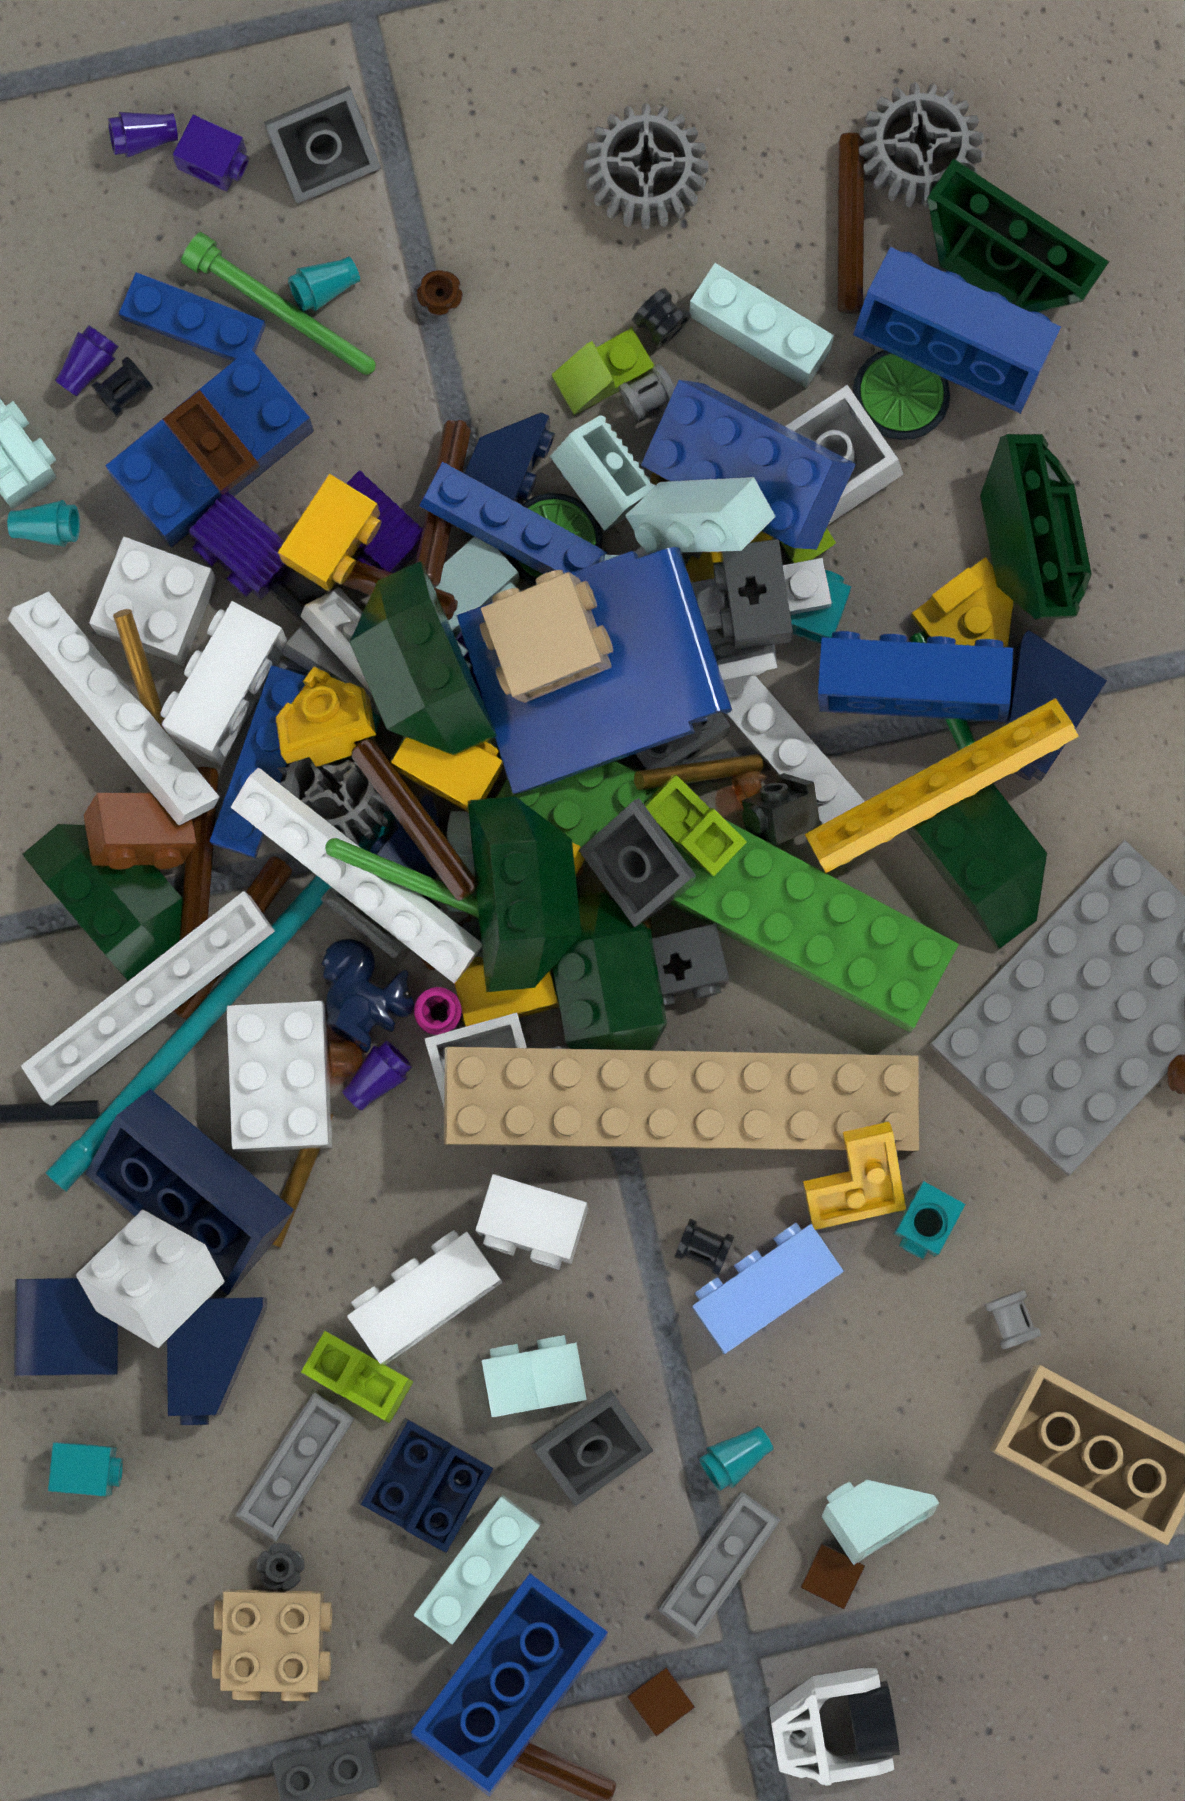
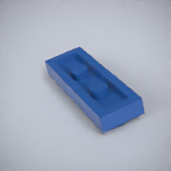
(190, 318)

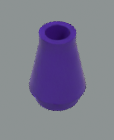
(140, 132)
(86, 360)
(379, 1073)

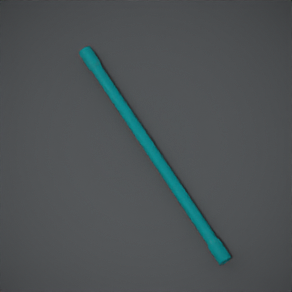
(81, 1152)

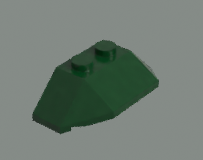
(1007, 245)
(1035, 528)
(418, 665)
(987, 861)
(522, 892)
(125, 911)
(610, 981)

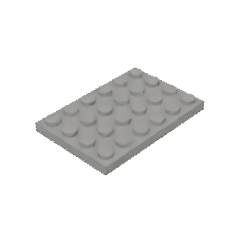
(1081, 1012)

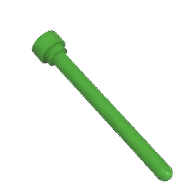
(206, 257)
(399, 874)

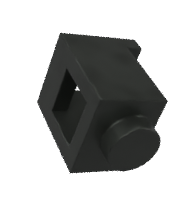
(782, 809)

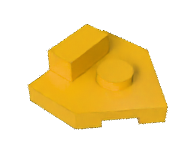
(968, 608)
(324, 720)

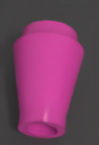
(428, 1005)

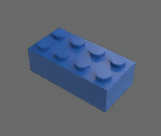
(956, 329)
(720, 438)
(167, 480)
(915, 677)
(509, 1684)

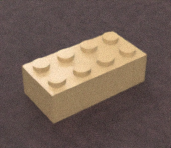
(1096, 1453)

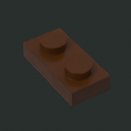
(211, 442)

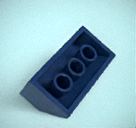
(181, 1176)

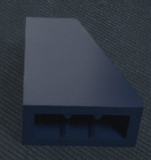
(1047, 674)
(208, 1356)

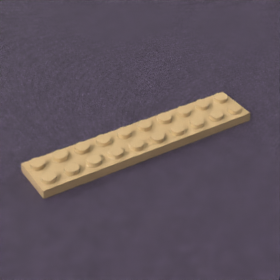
(675, 1098)

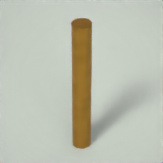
(138, 663)
(699, 771)
(296, 1184)

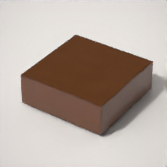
(832, 1576)
(661, 1701)

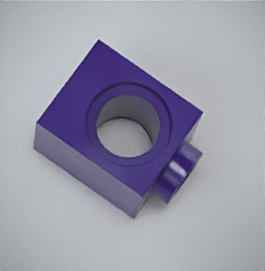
(211, 153)

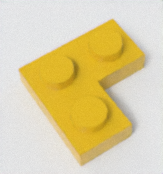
(867, 1189)

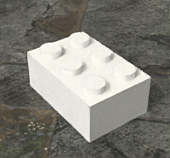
(223, 683)
(279, 1076)
(531, 1220)
(423, 1296)

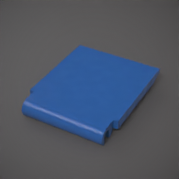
(651, 695)

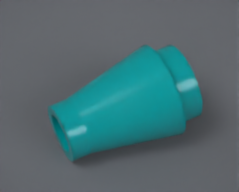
(320, 283)
(48, 523)
(735, 1457)

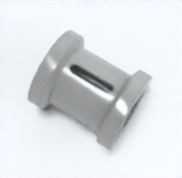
(647, 392)
(1013, 1319)

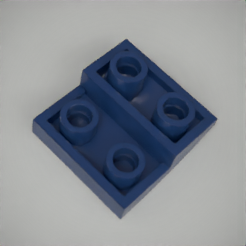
(61, 1331)
(425, 1485)

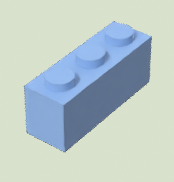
(765, 1286)

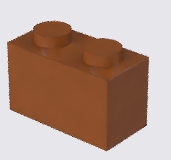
(135, 831)

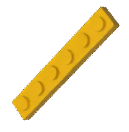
(941, 785)

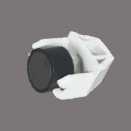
(871, 1721)

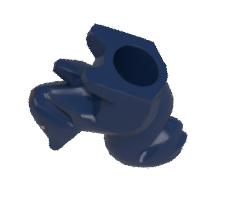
(353, 1001)

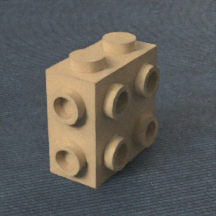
(545, 635)
(272, 1643)

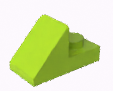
(598, 371)

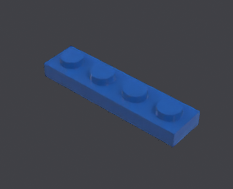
(506, 524)
(259, 751)

